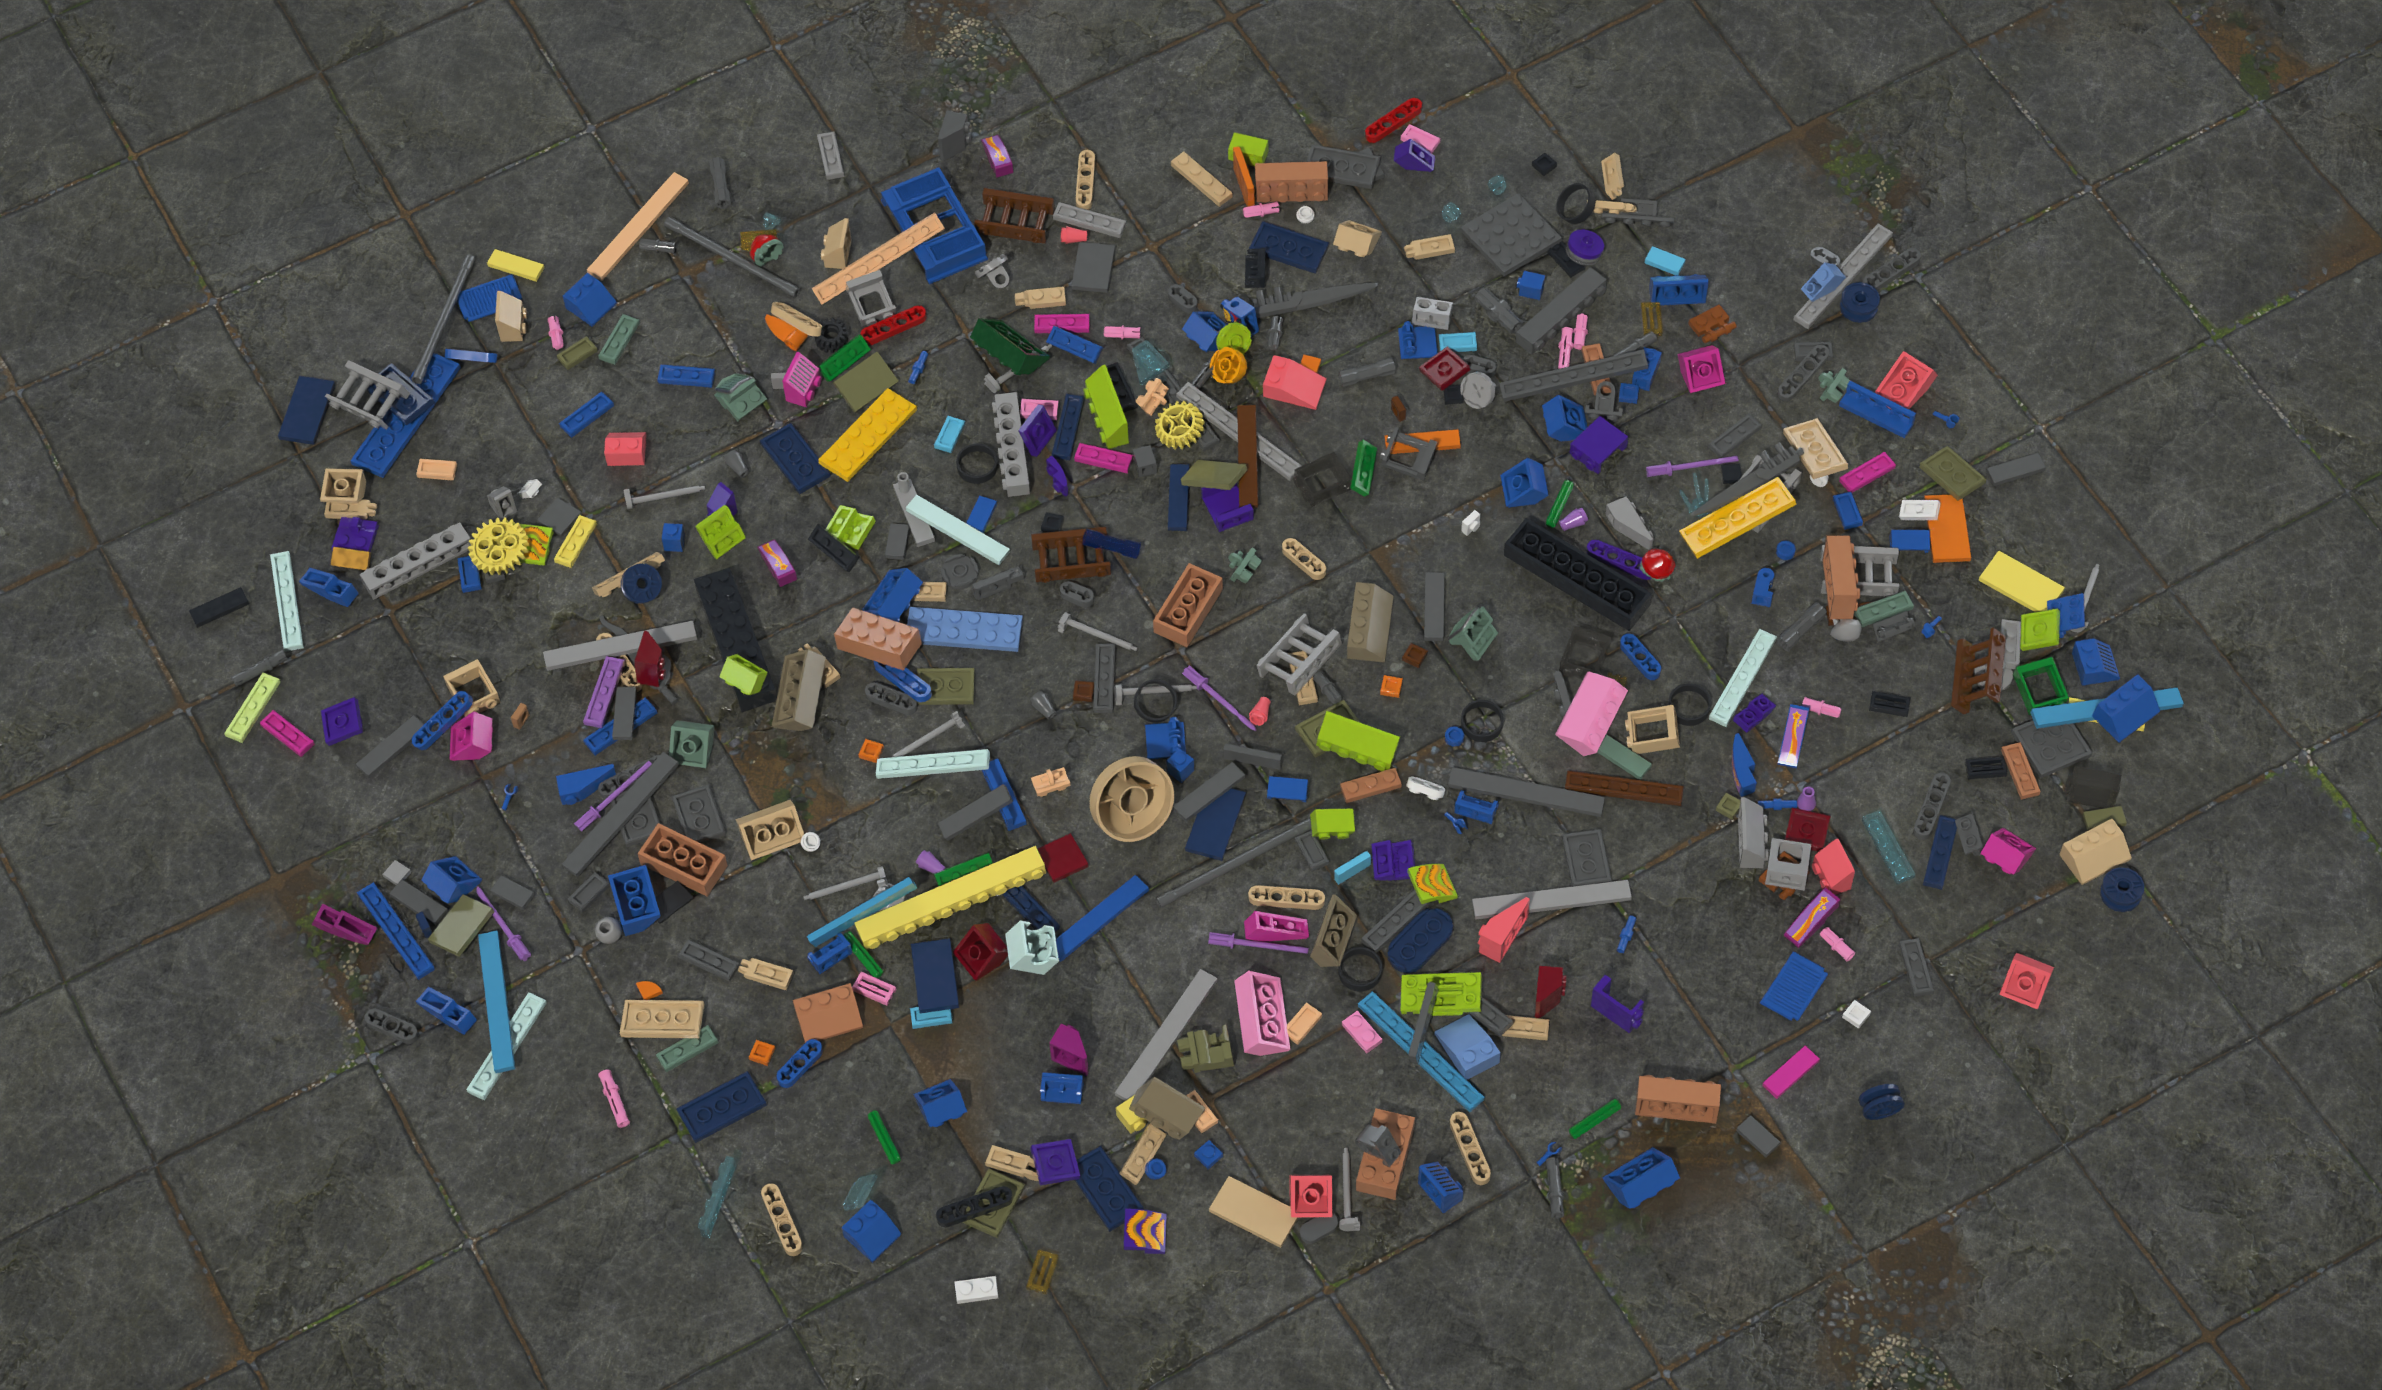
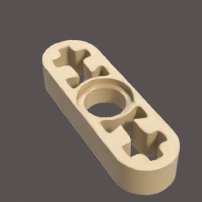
(1305, 566)

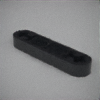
(976, 1210)

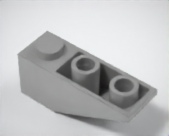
(1625, 519)

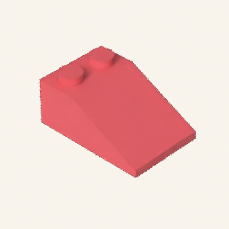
(1906, 381)
(1293, 383)
(1502, 930)

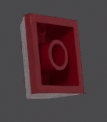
(649, 662)
(981, 950)
(1550, 988)

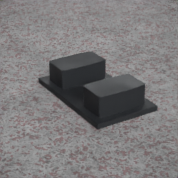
(672, 900)

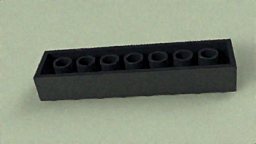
(1577, 574)
(733, 631)

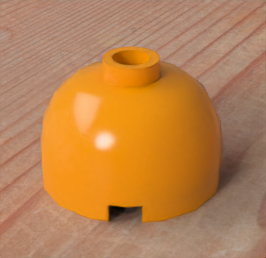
(1228, 365)

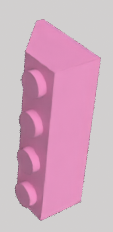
(1591, 713)
(1261, 1014)

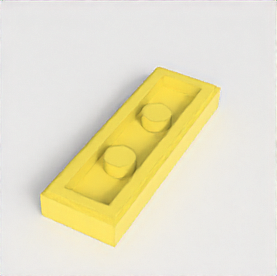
(515, 265)
(575, 541)

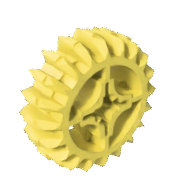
(1176, 416)

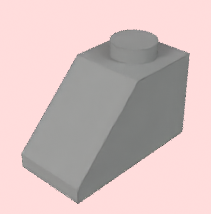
(502, 502)

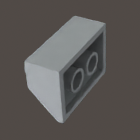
(1752, 835)

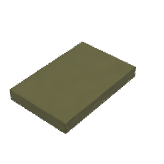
(865, 382)
(1952, 473)
(1213, 474)
(948, 685)
(1310, 728)
(461, 925)
(993, 1222)

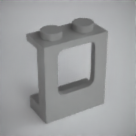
(867, 285)
(1784, 873)

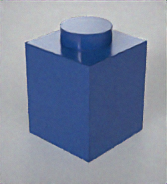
(1531, 285)
(673, 537)
(1180, 765)

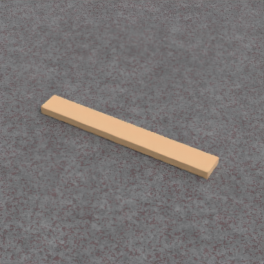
(637, 226)
(879, 257)

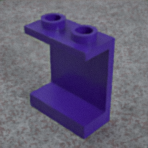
(1597, 444)
(1224, 507)
(1614, 1010)

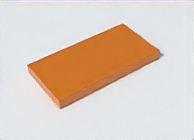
(1949, 533)

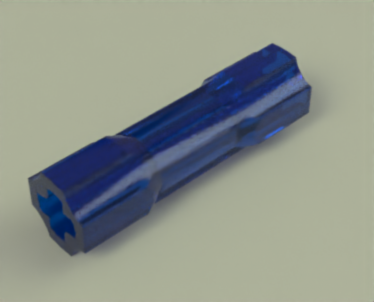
(1098, 540)

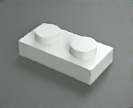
(1919, 510)
(976, 1289)

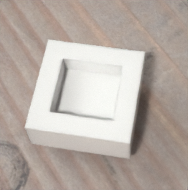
(530, 489)
(1471, 523)
(1856, 1014)

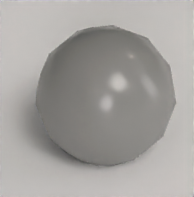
(608, 930)

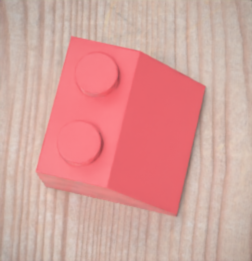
(625, 448)
(1834, 868)
(2026, 980)
(1310, 1195)

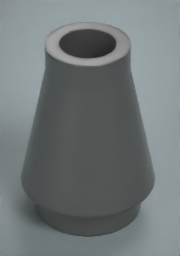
(736, 463)
(1042, 703)

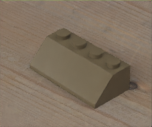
(1369, 623)
(799, 691)

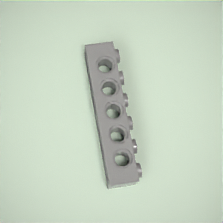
(1017, 484)
(412, 569)

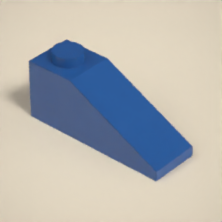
(581, 784)

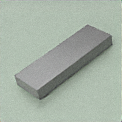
(830, 155)
(2012, 631)

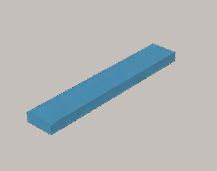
(862, 911)

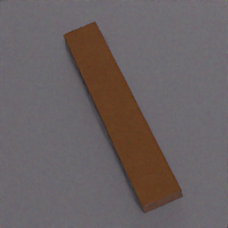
(1247, 455)
(1624, 788)

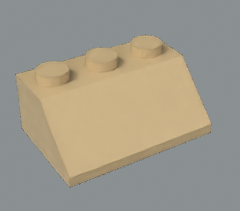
(770, 829)
(2096, 851)

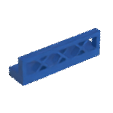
(1877, 411)
(1011, 813)

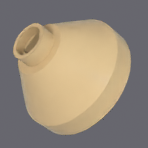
(1131, 799)

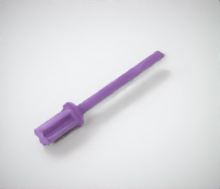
(1668, 468)
(1201, 683)
(593, 814)
(514, 940)
(1229, 940)

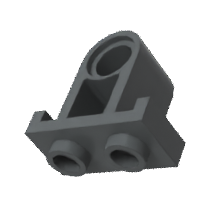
(1604, 404)
(1379, 1143)

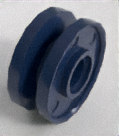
(1859, 302)
(629, 583)
(2122, 900)
(1881, 1101)

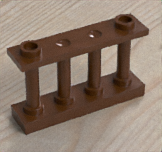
(1017, 201)
(1067, 539)
(1965, 666)

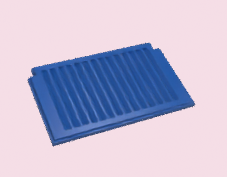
(481, 300)
(1794, 987)

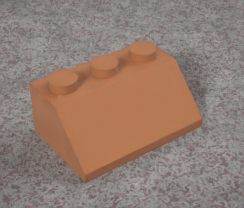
(828, 1013)

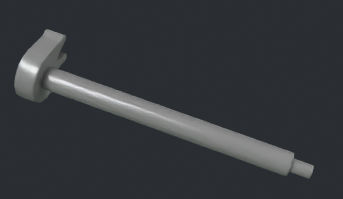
(994, 384)
(629, 501)
(2087, 593)
(1065, 620)
(1118, 691)
(955, 720)
(878, 875)
(1347, 1223)

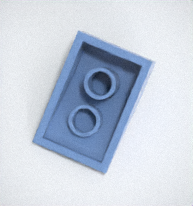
(1468, 1046)

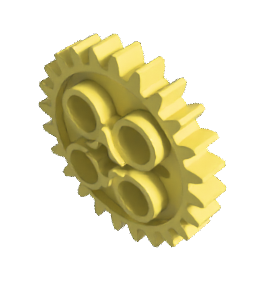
(498, 546)

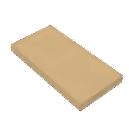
(1820, 453)
(662, 1019)
(1253, 1211)

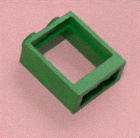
(2035, 668)

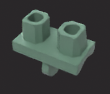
(1832, 382)
(1236, 560)

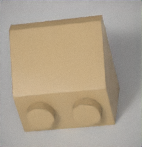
(1356, 238)
(837, 245)
(510, 317)
(343, 485)

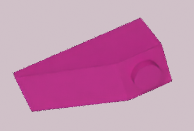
(1274, 927)

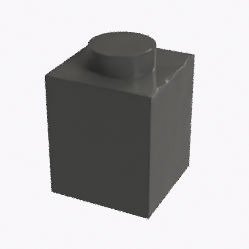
(1144, 461)

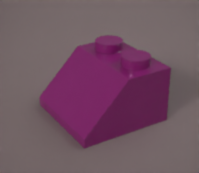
(1068, 1049)

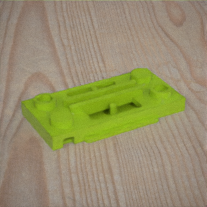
(1455, 993)

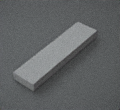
(1089, 220)

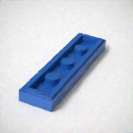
(603, 736)

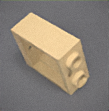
(466, 674)
(1651, 715)

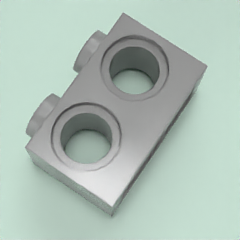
(1432, 313)

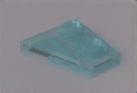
(1148, 362)

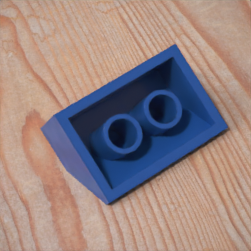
(1678, 289)
(894, 594)
(2127, 708)
(634, 899)
(1642, 1177)

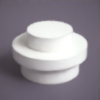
(1305, 214)
(1821, 482)
(810, 841)

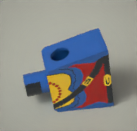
(1241, 312)

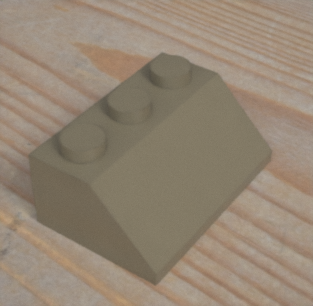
(1333, 933)
(1166, 1108)

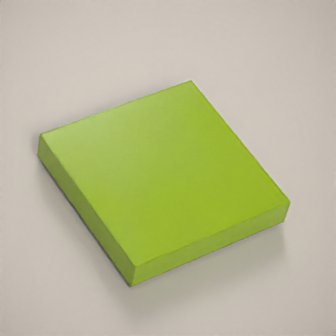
(2040, 629)

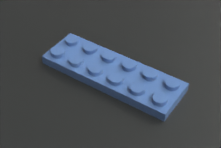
(967, 628)

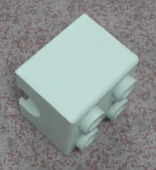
(1031, 949)

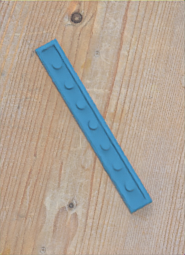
(2084, 710)
(496, 1002)
(1429, 1060)

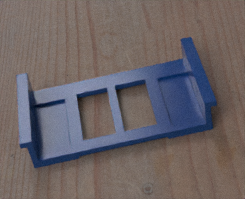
(950, 251)

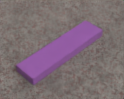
(604, 692)

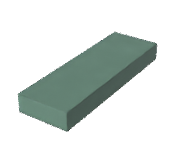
(619, 339)
(1883, 608)
(1624, 757)
(686, 1049)

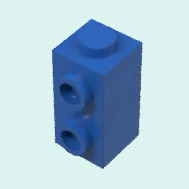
(1645, 377)

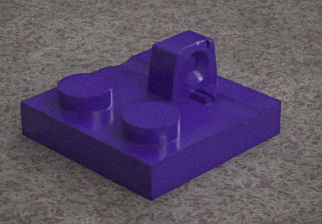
(1037, 430)
(355, 534)
(341, 721)
(1055, 1162)

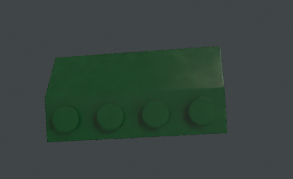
(1008, 346)

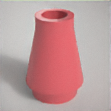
(1073, 235)
(1259, 713)

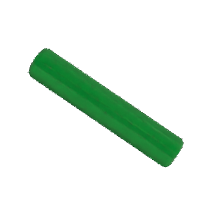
(1559, 503)
(863, 955)
(1595, 1118)
(884, 1137)

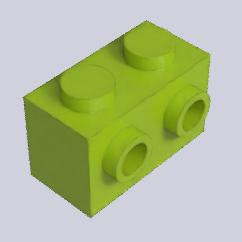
(1252, 148)
(743, 674)
(1332, 823)

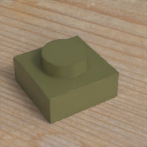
(1728, 806)

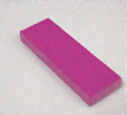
(1069, 322)
(1103, 458)
(1867, 472)
(287, 733)
(1791, 1072)

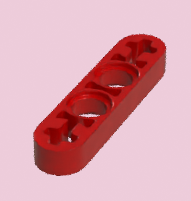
(1393, 120)
(895, 328)

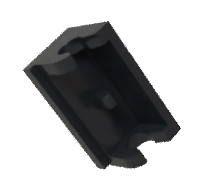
(1255, 268)

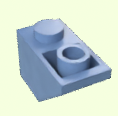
(1823, 281)

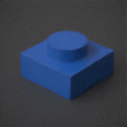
(1208, 1154)

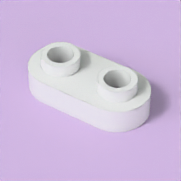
(1431, 789)

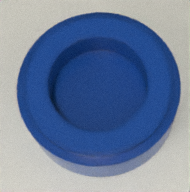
(1785, 550)
(1454, 736)
(1155, 1169)

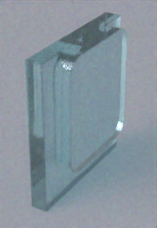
(859, 1192)

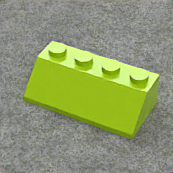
(1107, 408)
(1357, 741)

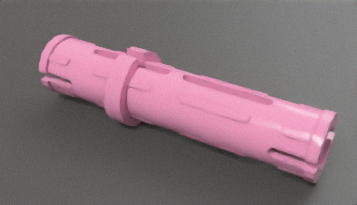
(1565, 347)
(611, 1091)

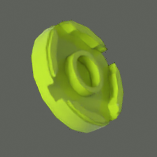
(1234, 336)

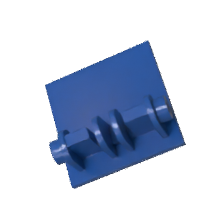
(1417, 341)
(2071, 612)
(1165, 738)

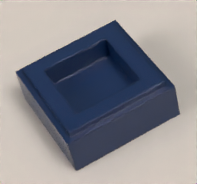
(423, 924)

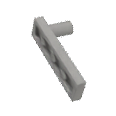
(905, 493)

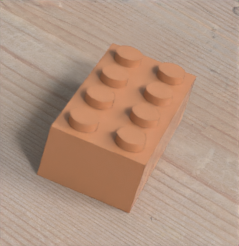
(1291, 181)
(1840, 577)
(1188, 605)
(878, 638)
(682, 859)
(1678, 1099)
(1374, 1176)

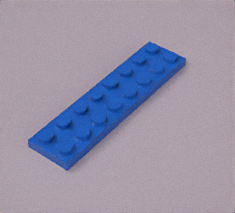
(384, 446)

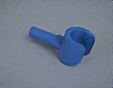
(1948, 420)
(1928, 629)
(508, 795)
(1457, 823)
(1550, 1152)

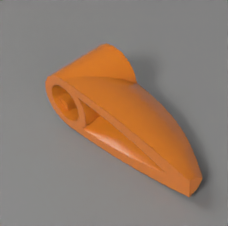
(785, 332)

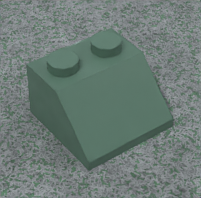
(691, 743)

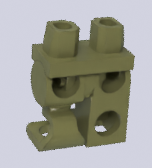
(1203, 1055)

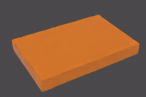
(1243, 177)

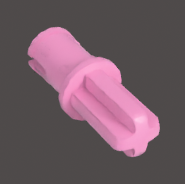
(1260, 210)
(1580, 331)
(555, 332)
(1122, 332)
(1820, 707)
(1837, 944)

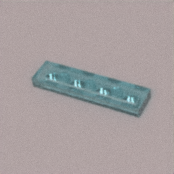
(1888, 847)
(719, 1191)

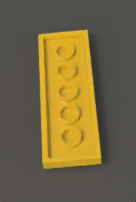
(867, 434)
(1737, 517)

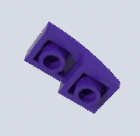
(1059, 478)
(1755, 712)

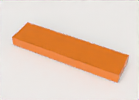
(1445, 440)

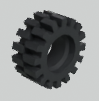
(835, 343)

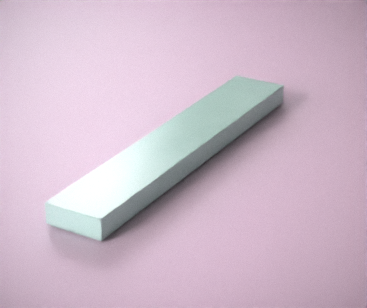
(957, 529)
(286, 601)
(1742, 678)
(932, 763)
(520, 1026)

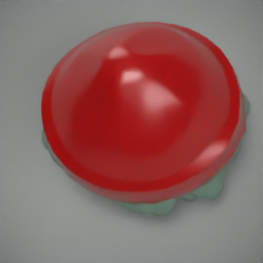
(765, 248)
(1657, 564)

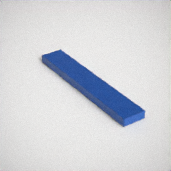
(1100, 916)
(396, 931)

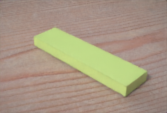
(252, 707)

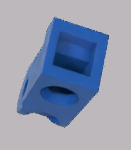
(1764, 582)

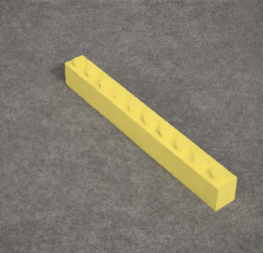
(950, 898)

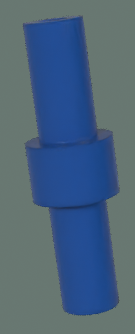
(918, 367)
(1778, 804)
(1626, 934)

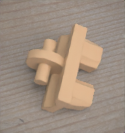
(1155, 395)
(1050, 781)

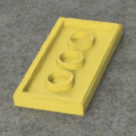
(2020, 582)

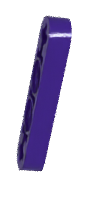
(1619, 561)

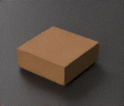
(520, 716)

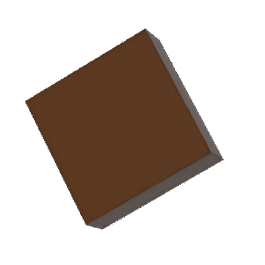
(1398, 408)
(1414, 655)
(1083, 691)

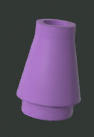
(1574, 519)
(1806, 800)
(928, 862)

